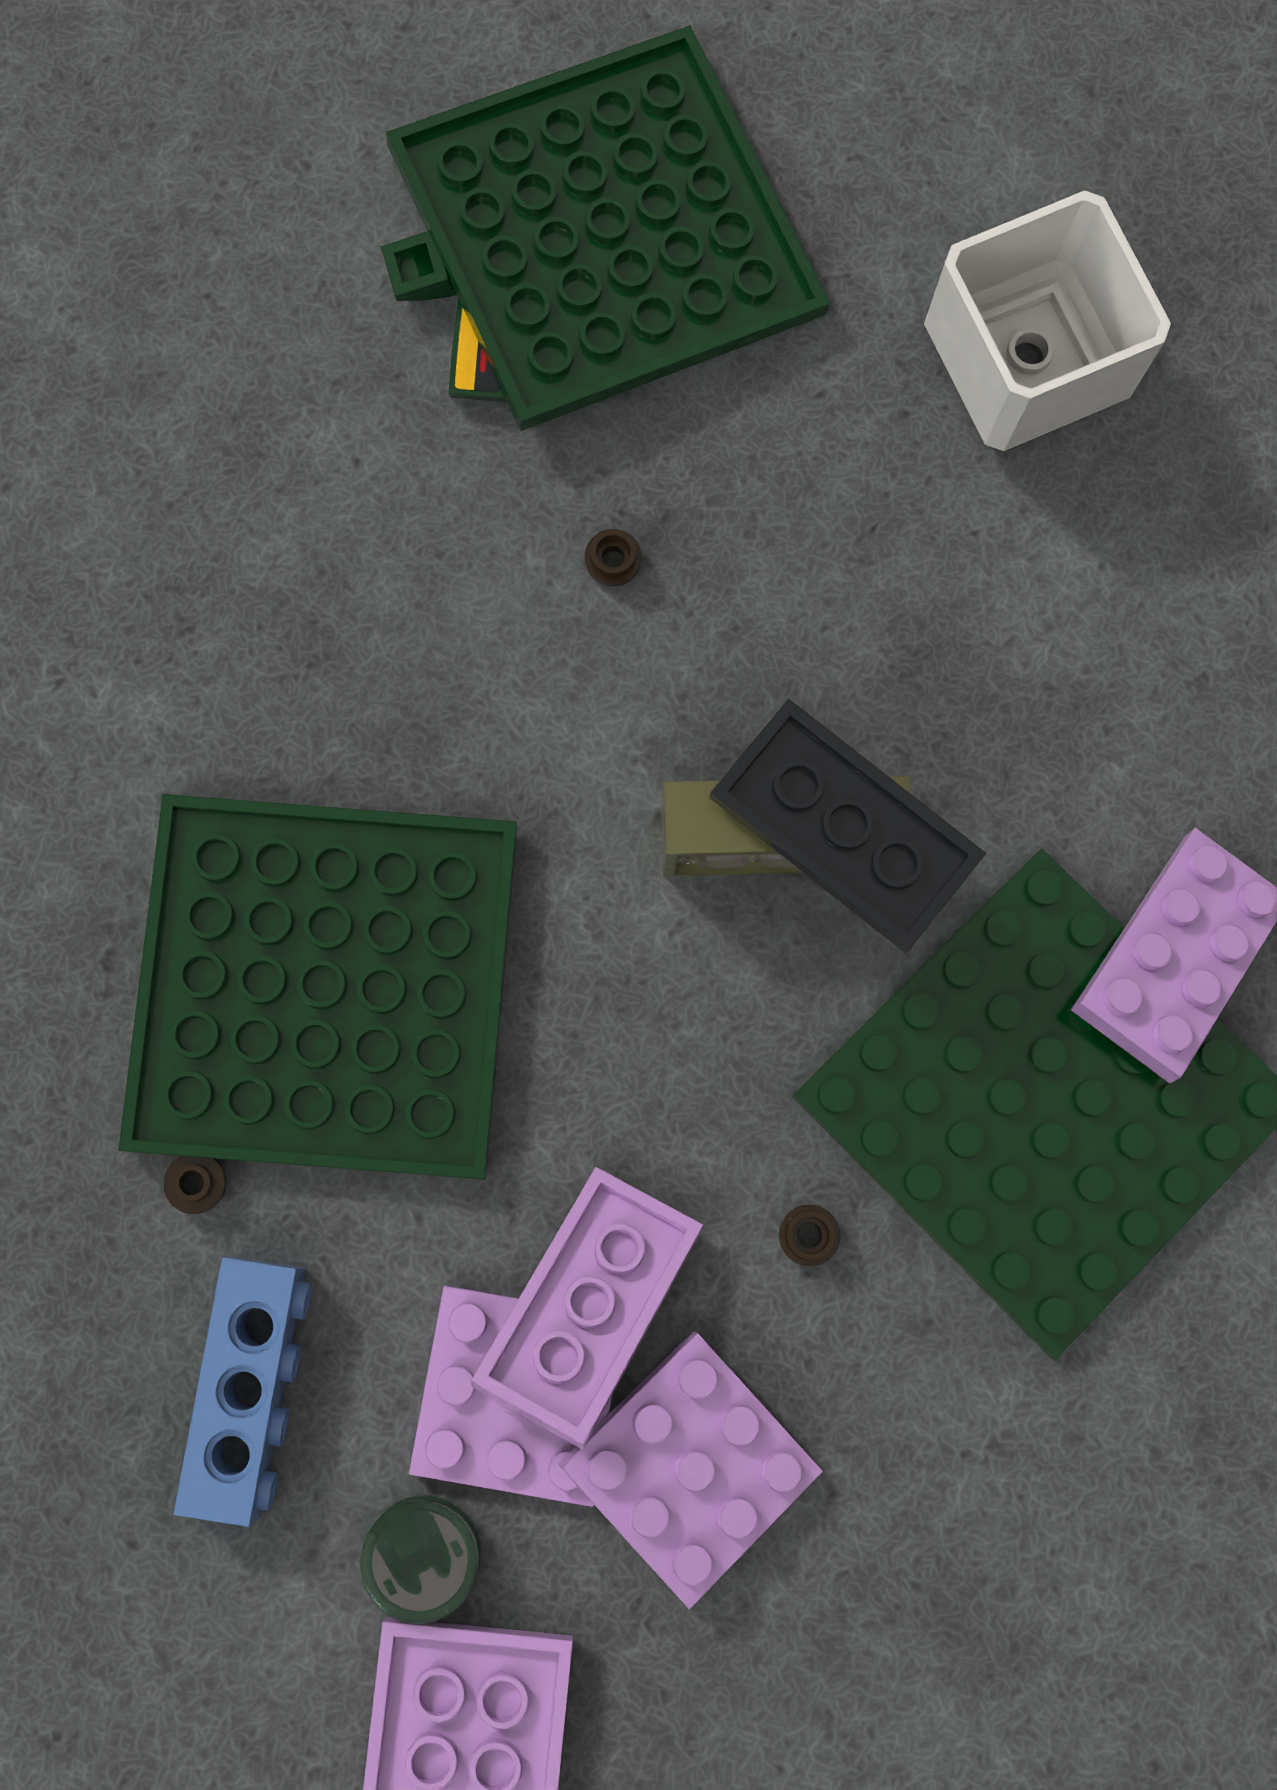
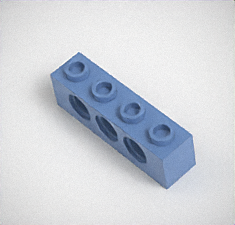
(207, 1483)

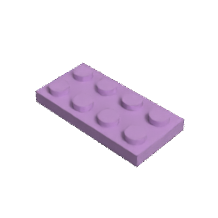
(1180, 956)
(587, 1307)

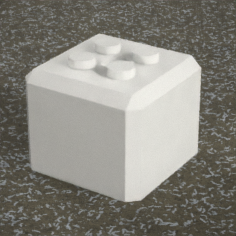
(1050, 282)

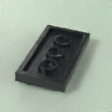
(847, 825)

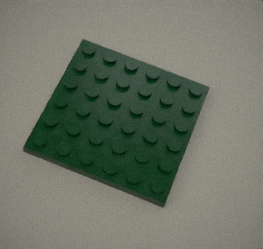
(606, 226)
(321, 987)
(1025, 1128)

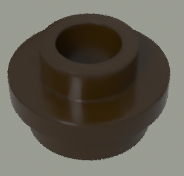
(613, 541)
(212, 1190)
(828, 1230)

